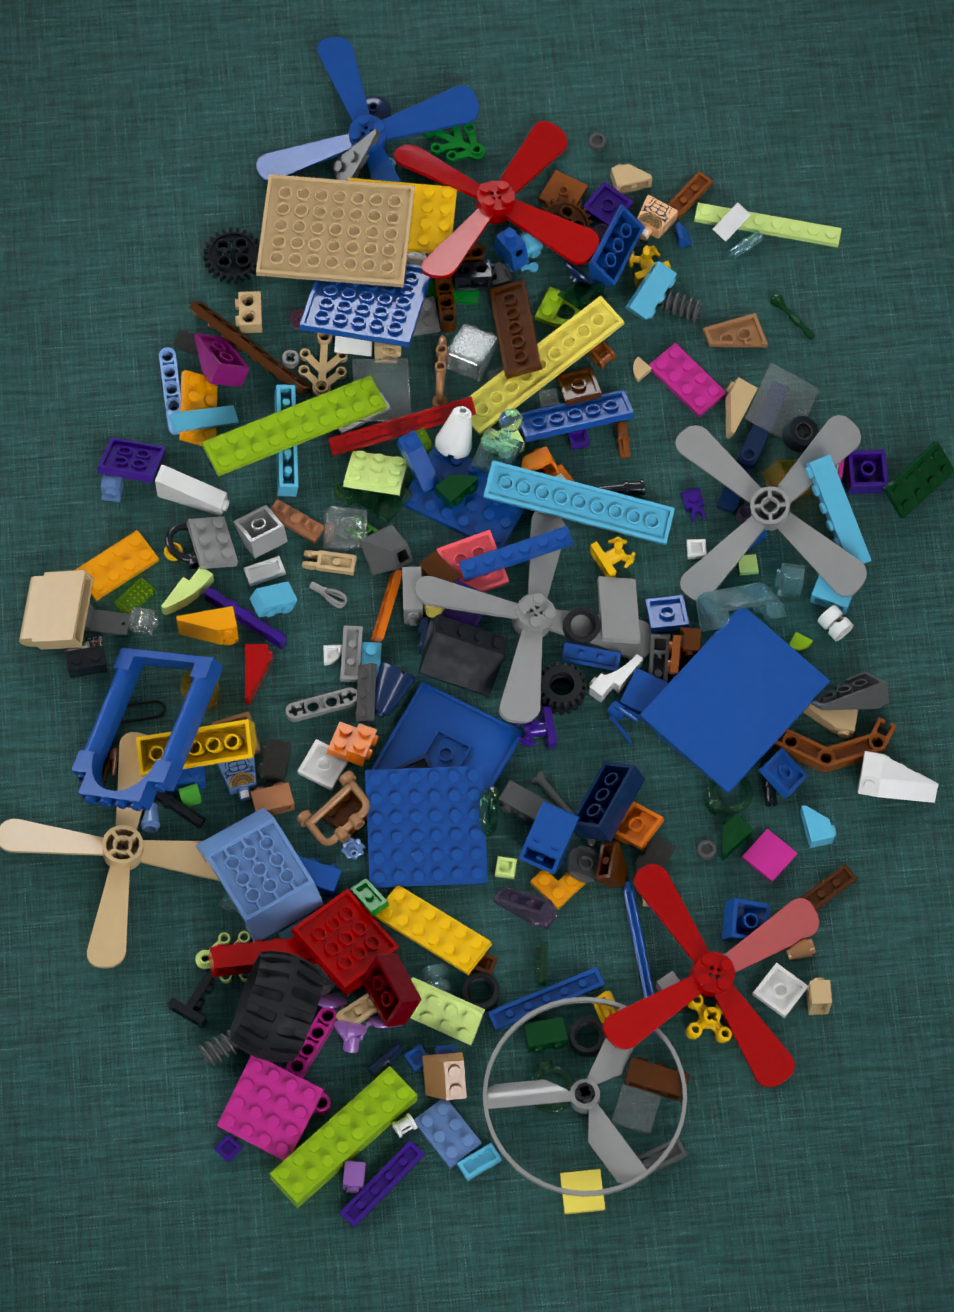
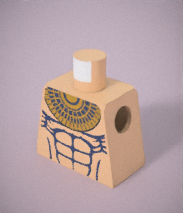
(656, 217)

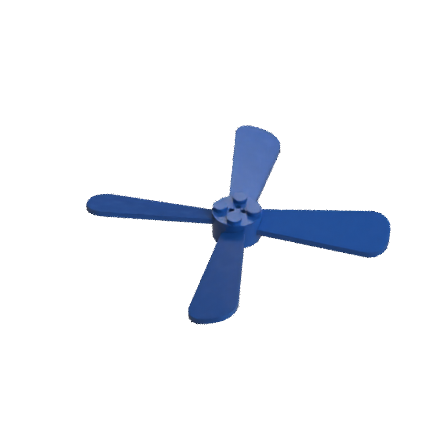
(443, 111)

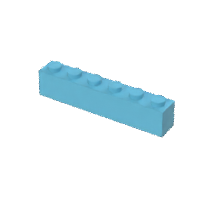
(286, 460)
(836, 507)

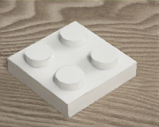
(322, 767)
(780, 990)

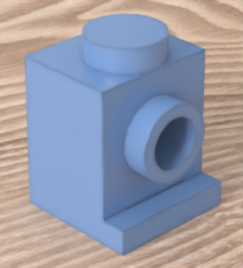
(111, 488)

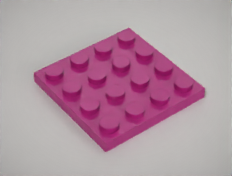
(270, 1107)

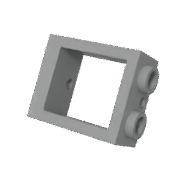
(411, 605)

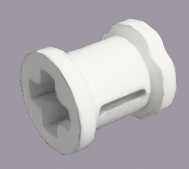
(404, 1125)

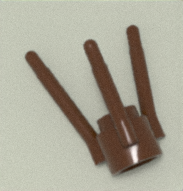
(112, 760)

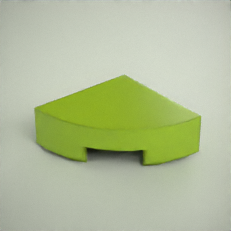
(800, 642)

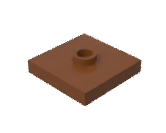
(563, 186)

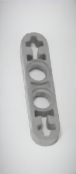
(323, 708)

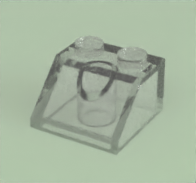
(344, 528)

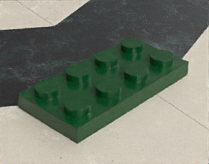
(918, 479)

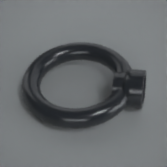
(191, 559)

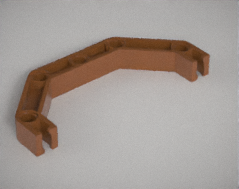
(839, 755)

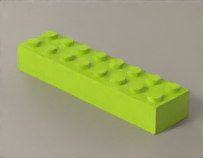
(343, 1137)

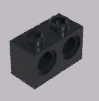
(472, 276)

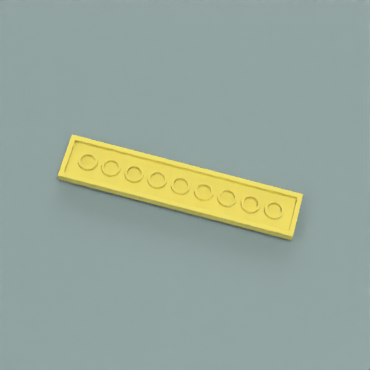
(556, 354)

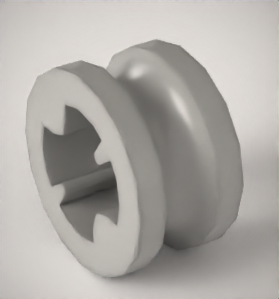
(290, 353)

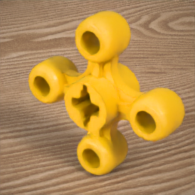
(704, 1023)

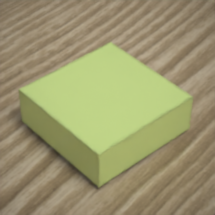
(748, 565)
(505, 867)

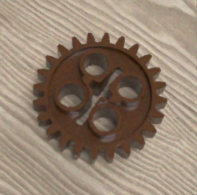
(573, 211)

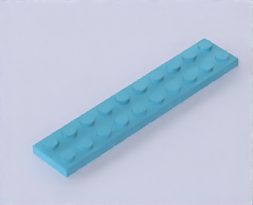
(578, 502)

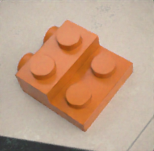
(353, 743)
(638, 826)

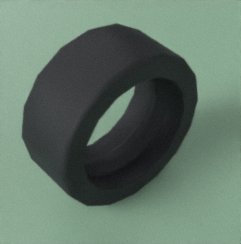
(567, 625)
(485, 977)
(586, 1021)

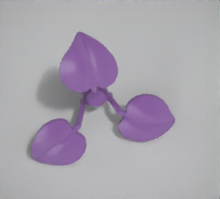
(349, 1031)

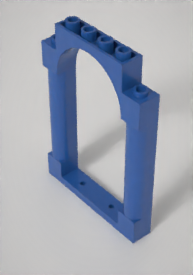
(166, 771)

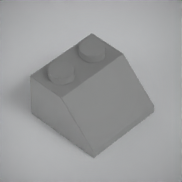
(261, 531)

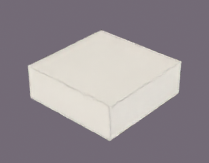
(696, 548)

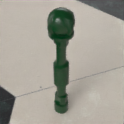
(778, 301)

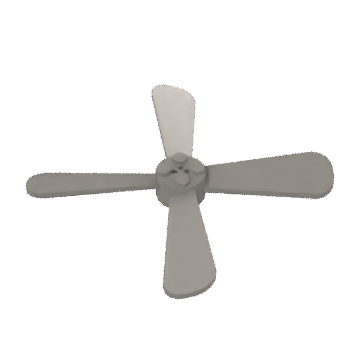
(834, 564)
(531, 620)

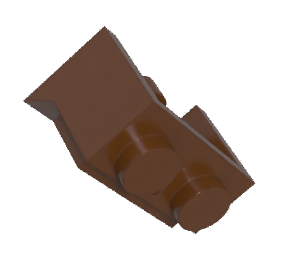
(690, 643)

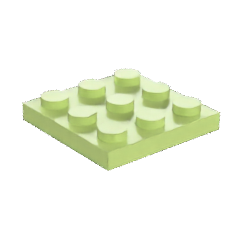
(375, 472)

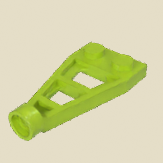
(550, 308)

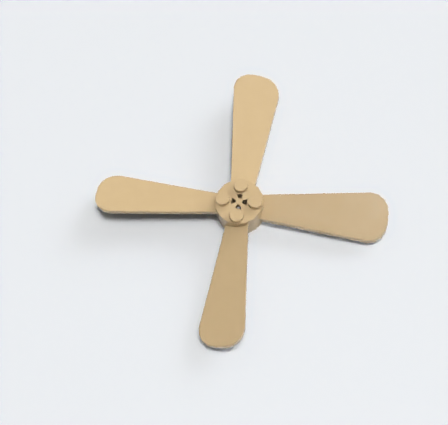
(109, 932)

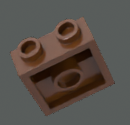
(342, 811)

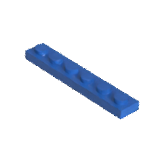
(516, 553)
(569, 988)

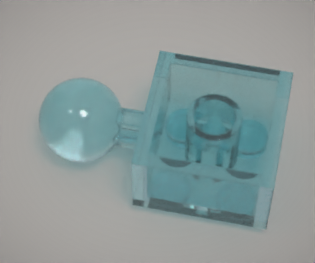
(493, 440)

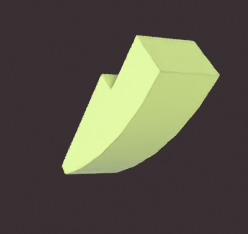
(187, 591)

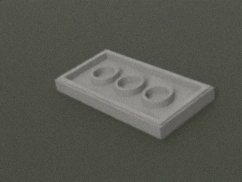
(618, 610)

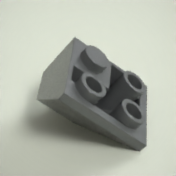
(385, 550)

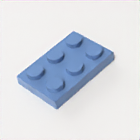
(447, 1132)

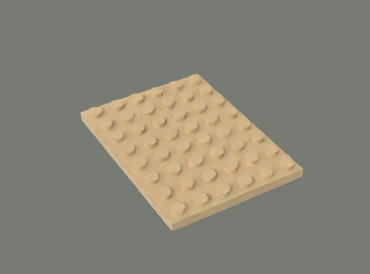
(335, 230)

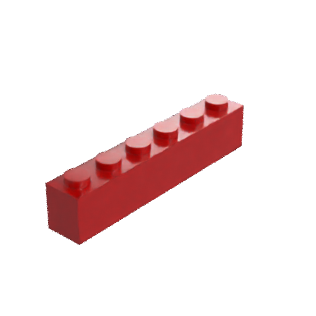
(241, 956)

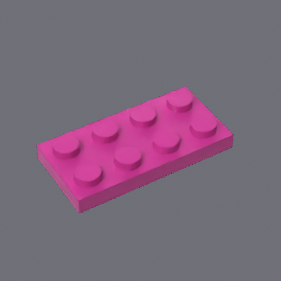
(687, 380)

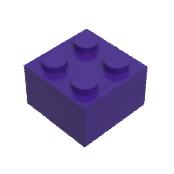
(865, 472)

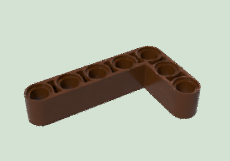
(448, 313)

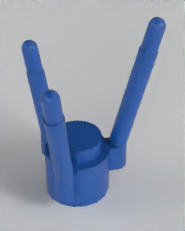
(619, 711)

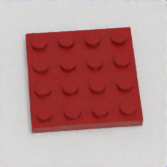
(344, 938)

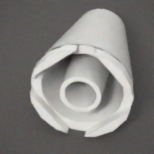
(456, 434)

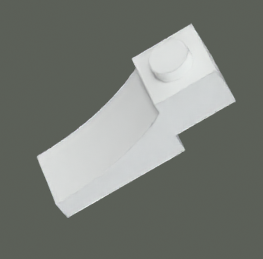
(602, 686)

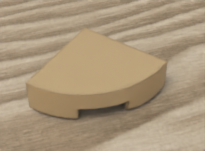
(640, 369)

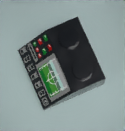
(88, 659)

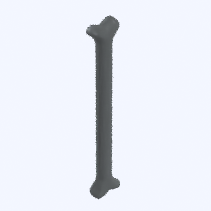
(541, 780)

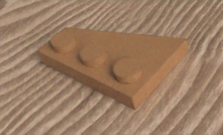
(736, 333)

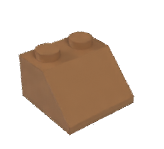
(445, 1076)

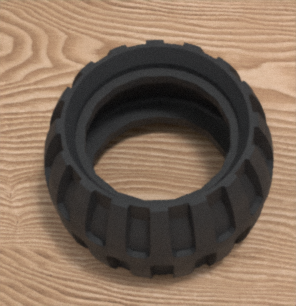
(277, 1006)

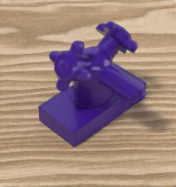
(539, 729)

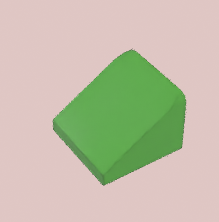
(190, 795)

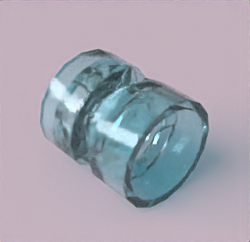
(437, 976)

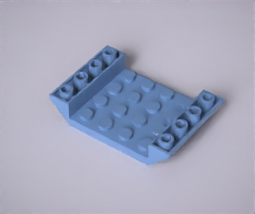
(261, 874)

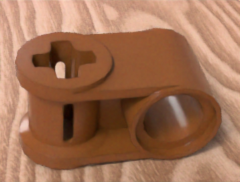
(601, 354)

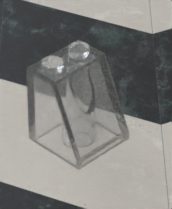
(471, 352)

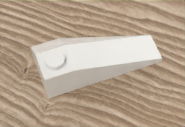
(893, 780)

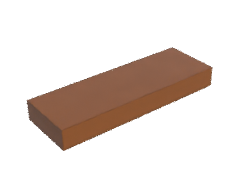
(690, 193)

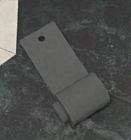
(107, 622)

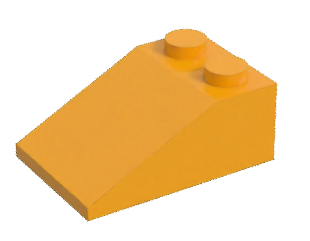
(213, 626)

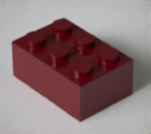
(391, 990)

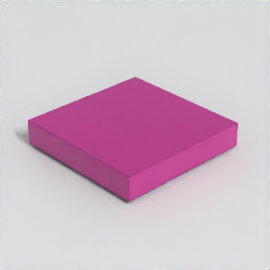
(769, 855)

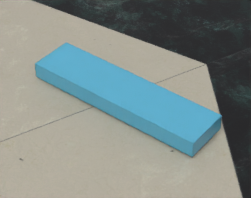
(203, 419)

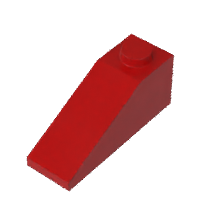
(256, 667)

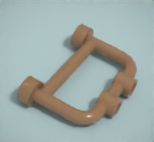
(440, 370)
(355, 820)

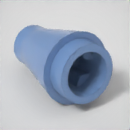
(150, 821)

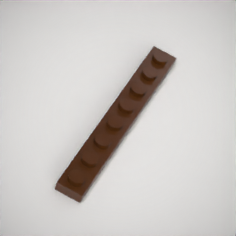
(255, 352)

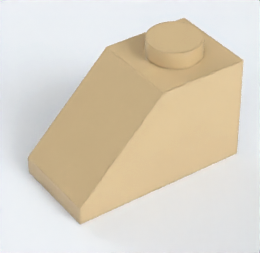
(629, 178)

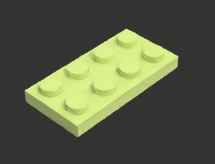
(447, 1012)

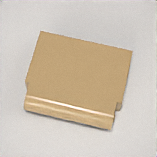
(56, 610)

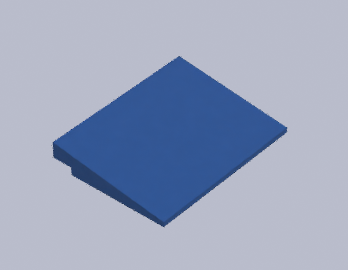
(734, 699)

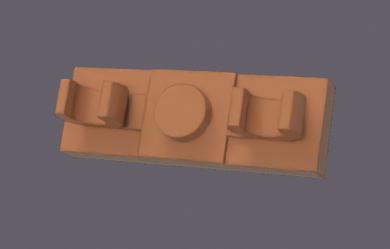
(297, 521)

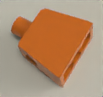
(541, 461)

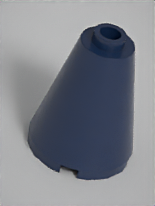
(390, 688)

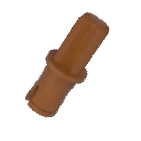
(623, 440)

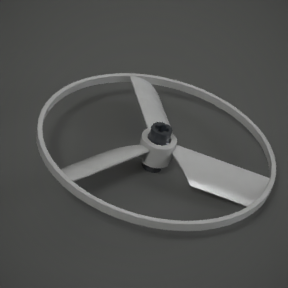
(602, 1134)

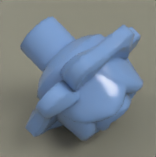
(353, 848)

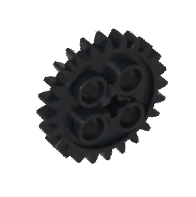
(215, 257)

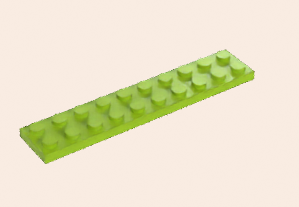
(294, 425)

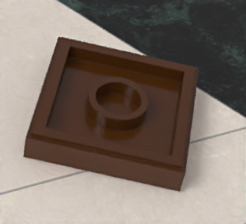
(578, 386)

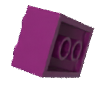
(220, 361)

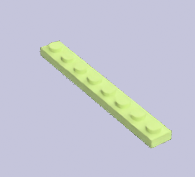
(773, 226)

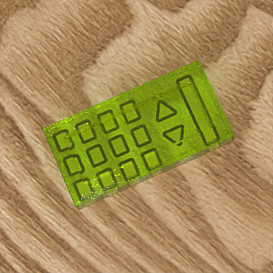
(134, 596)

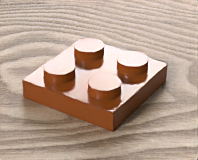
(674, 664)

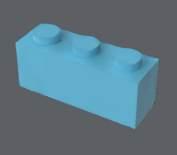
(651, 291)

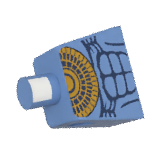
(239, 777)

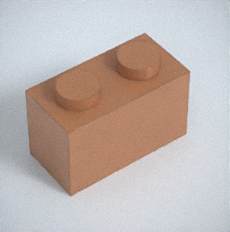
(274, 799)

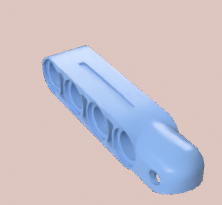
(170, 383)

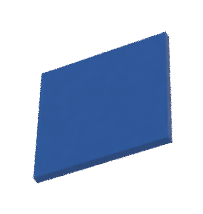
(450, 735)

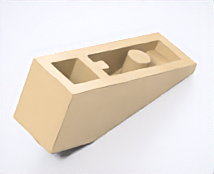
(737, 402)
(836, 721)

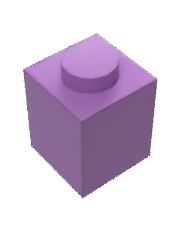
(354, 1176)

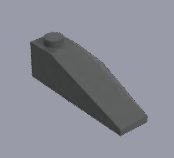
(859, 692)

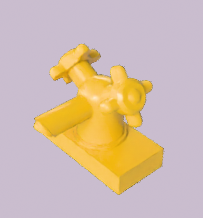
(645, 262)
(607, 559)

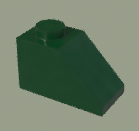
(733, 835)

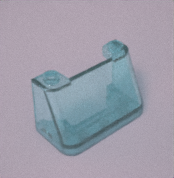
(715, 604)

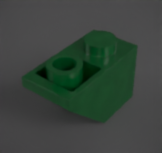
(455, 488)

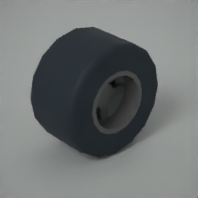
(799, 433)

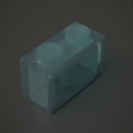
(790, 580)

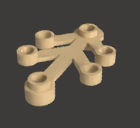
(322, 366)

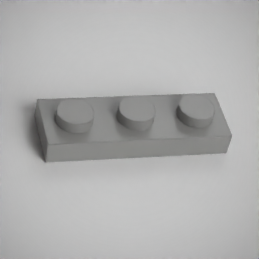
(351, 653)

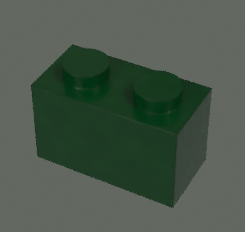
(545, 1035)

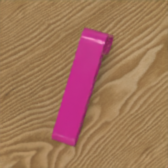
(316, 1045)

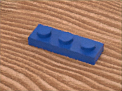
(591, 656)

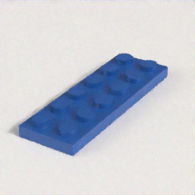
(584, 415)

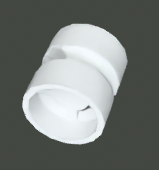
(835, 623)

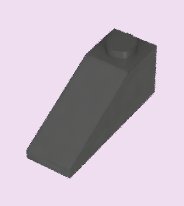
(659, 655)

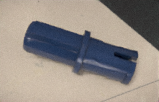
(385, 1060)

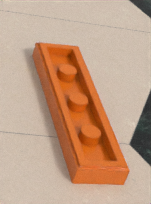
(386, 606)

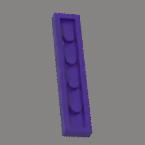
(247, 618)
(381, 1184)

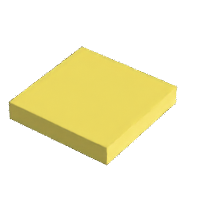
(583, 1181)

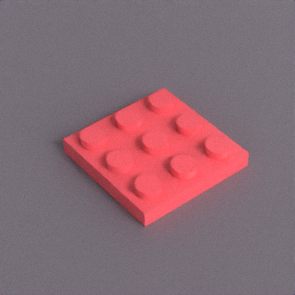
(469, 548)

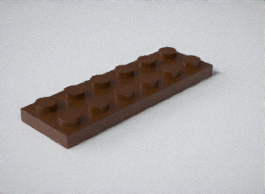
(515, 329)

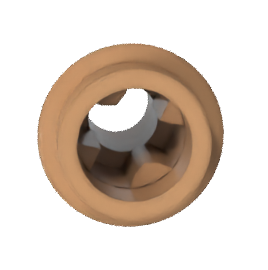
(802, 949)

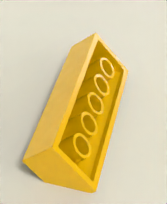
(211, 745)

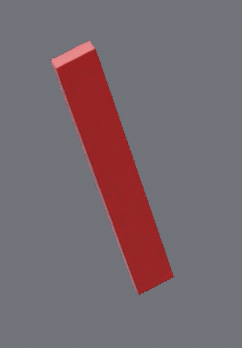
(396, 427)

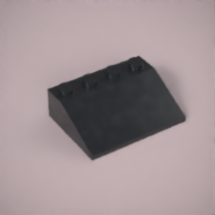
(462, 655)

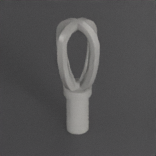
(324, 590)

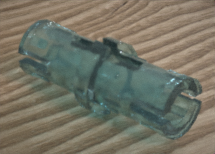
(745, 245)

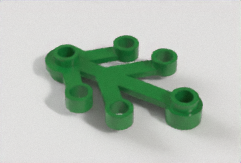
(457, 142)

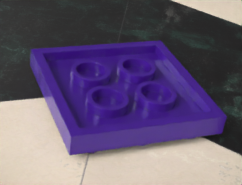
(131, 460)

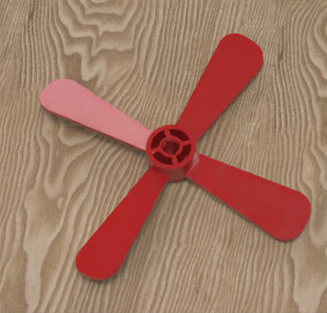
(497, 202)
(760, 1047)

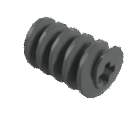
(682, 305)
(218, 1048)

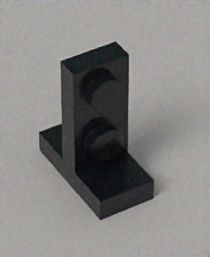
(195, 1002)

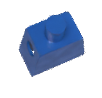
(509, 244)

